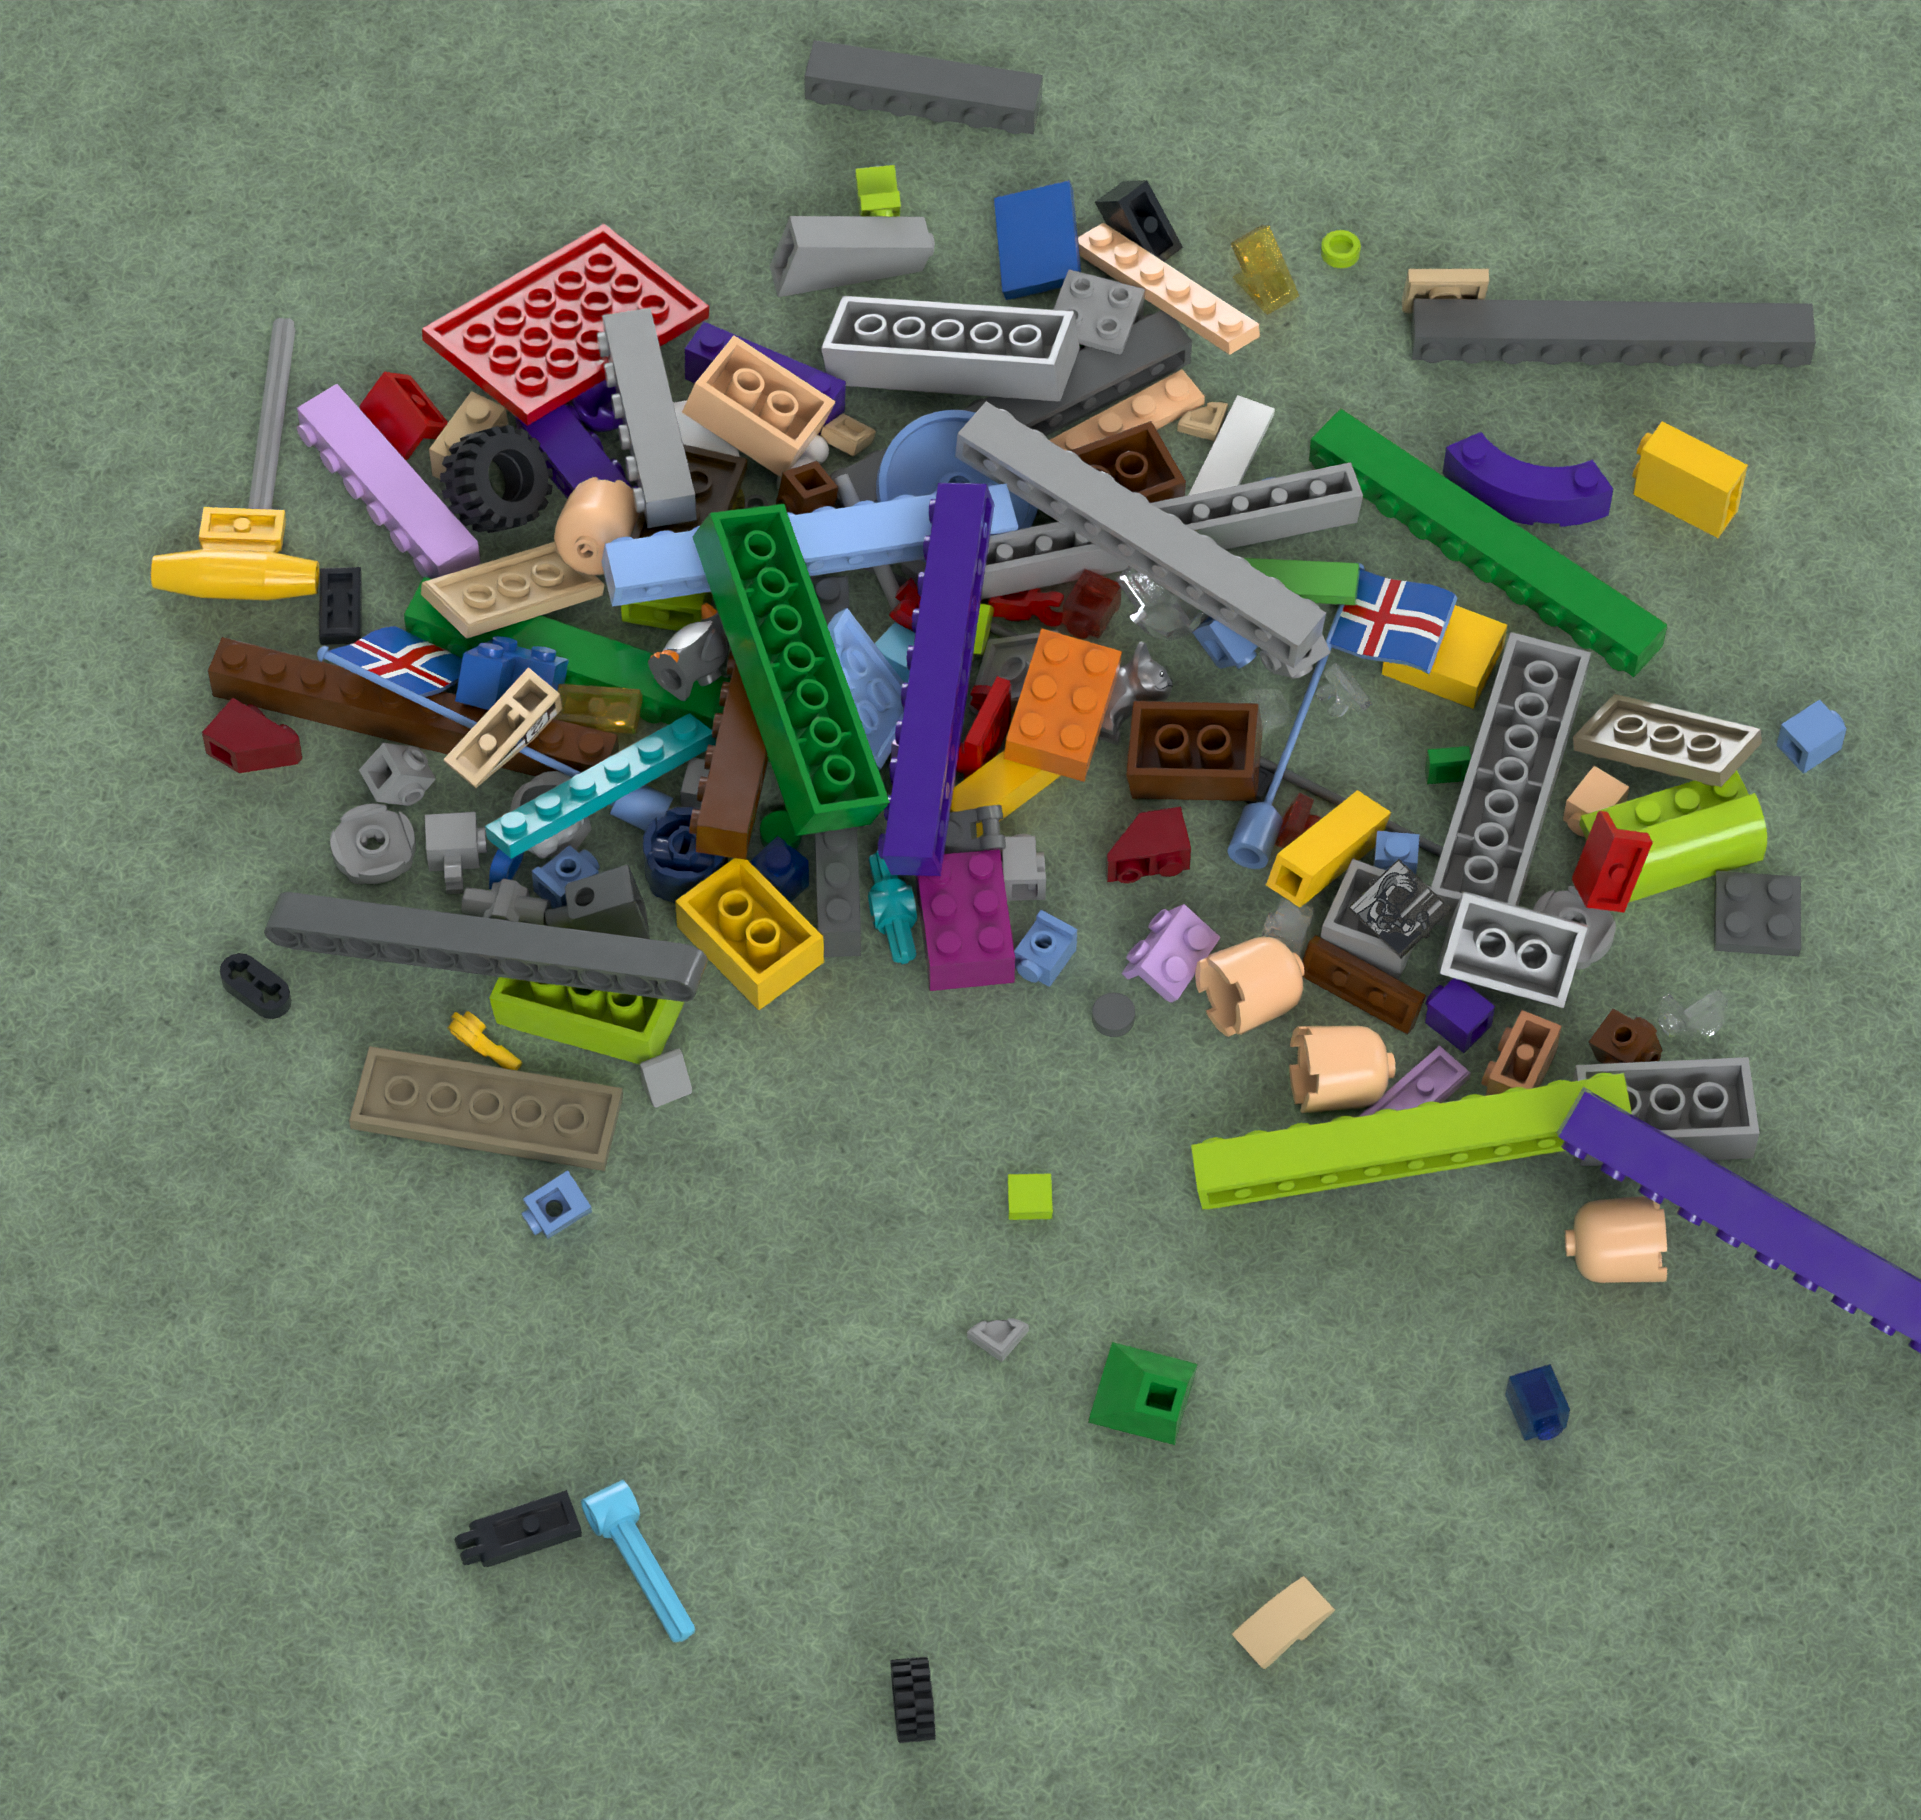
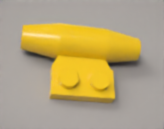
(237, 560)

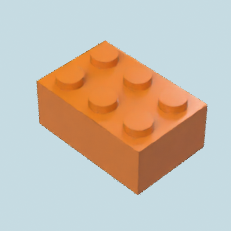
(1062, 705)

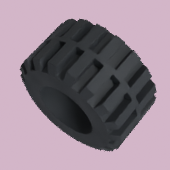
(523, 474)

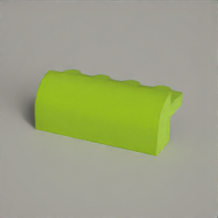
(1692, 832)

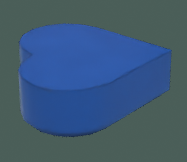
(503, 867)

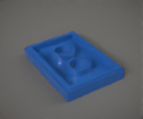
(1036, 239)

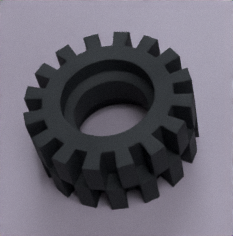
(913, 1699)

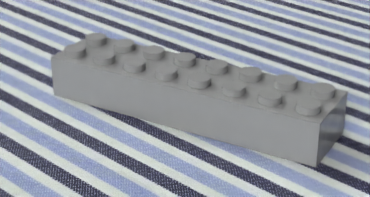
(1511, 772)

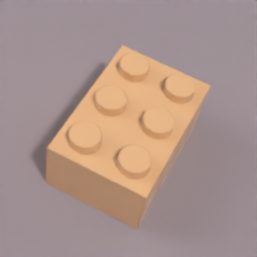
(758, 406)

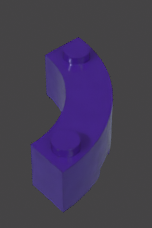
(1526, 490)

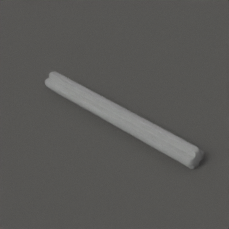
(272, 414)

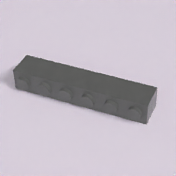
(923, 87)

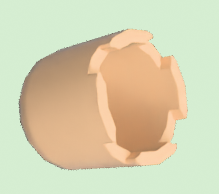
(591, 517)
(1250, 984)
(1339, 1068)
(1619, 1240)

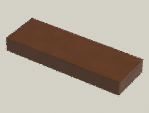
(1362, 984)

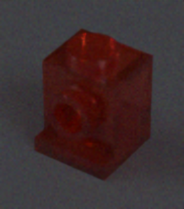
(1091, 605)

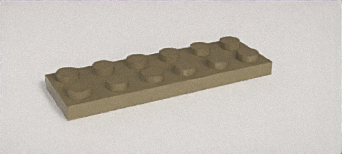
(486, 1108)

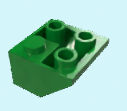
(1143, 1393)

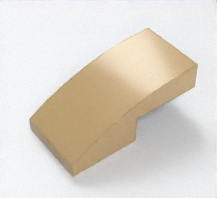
(1282, 1621)

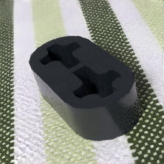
(260, 979)

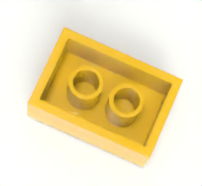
(750, 931)

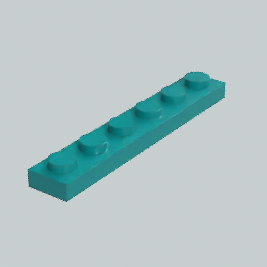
(599, 786)

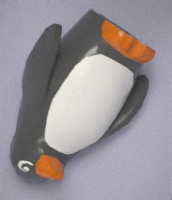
(692, 655)

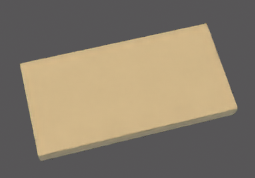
(509, 590)

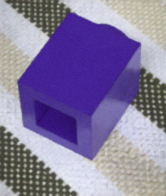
(1458, 1013)

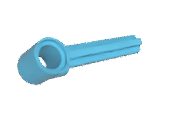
(614, 1515)

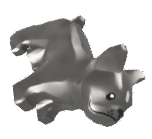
(1137, 681)

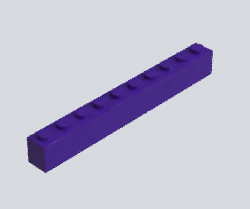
(937, 680)
(1744, 1214)

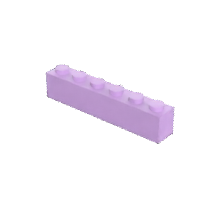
(386, 485)

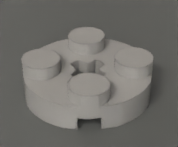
(376, 865)
(1571, 907)

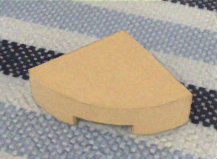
(1204, 421)

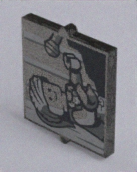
(1399, 908)

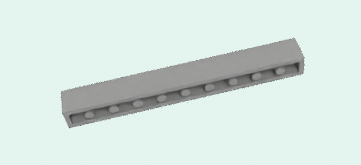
(1228, 515)
(1140, 534)

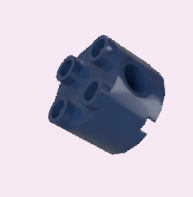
(672, 858)

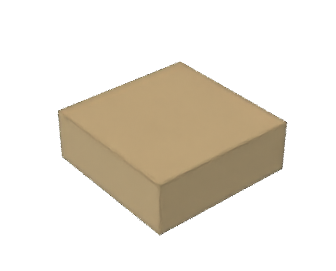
(848, 434)

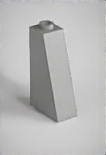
(847, 250)

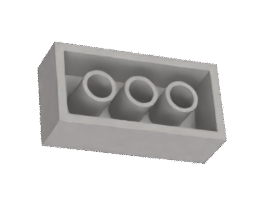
(1693, 1101)

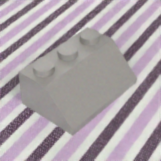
(1511, 949)

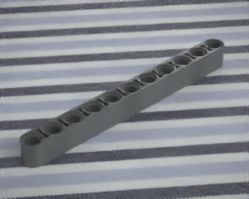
(487, 946)

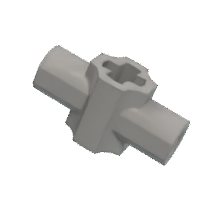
(505, 902)

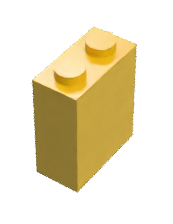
(1689, 479)
(1463, 659)

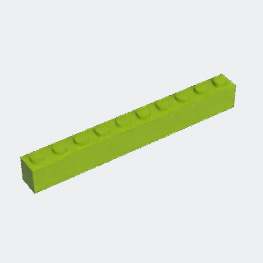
(1392, 1143)

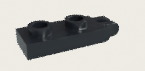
(519, 1531)

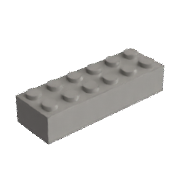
(951, 348)

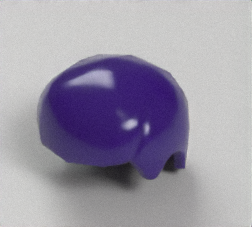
(596, 408)

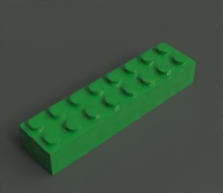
(790, 669)

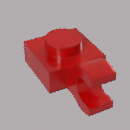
(1023, 604)

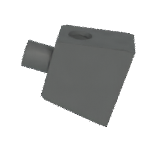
(603, 904)

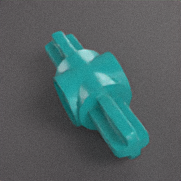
(894, 910)

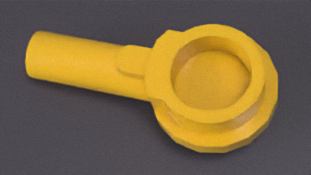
(469, 1031)

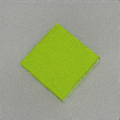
(1029, 1196)

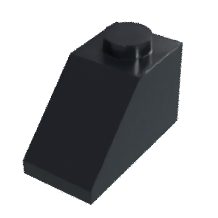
(1137, 215)

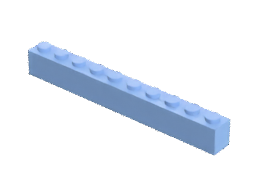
(828, 539)

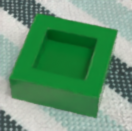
(1447, 764)

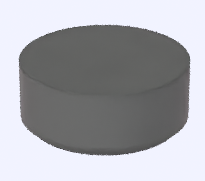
(1113, 1014)

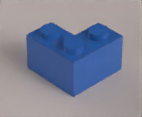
(497, 664)

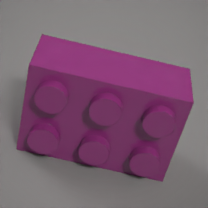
(966, 922)

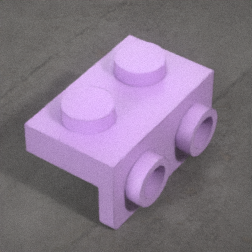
(1171, 951)

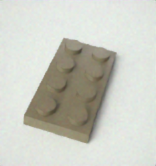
(1667, 740)

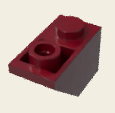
(250, 741)
(1150, 846)

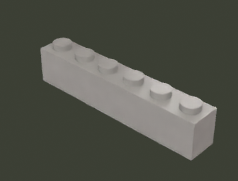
(648, 418)

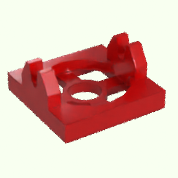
(989, 726)

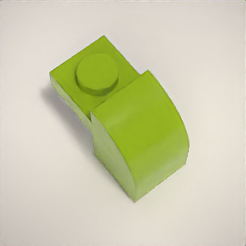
(877, 191)

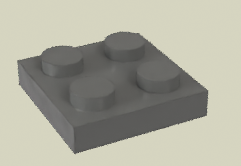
(1757, 913)

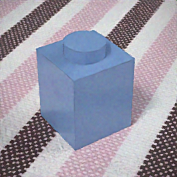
(1811, 736)

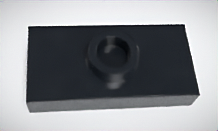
(340, 605)

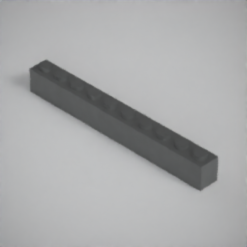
(1612, 332)
(1096, 380)
(837, 849)

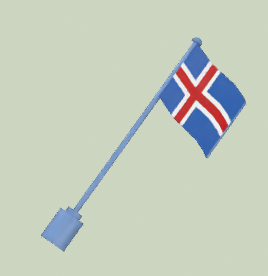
(1388, 624)
(422, 670)

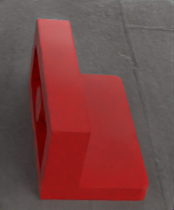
(402, 412)
(1610, 865)

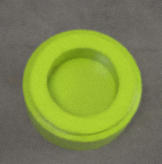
(1340, 249)

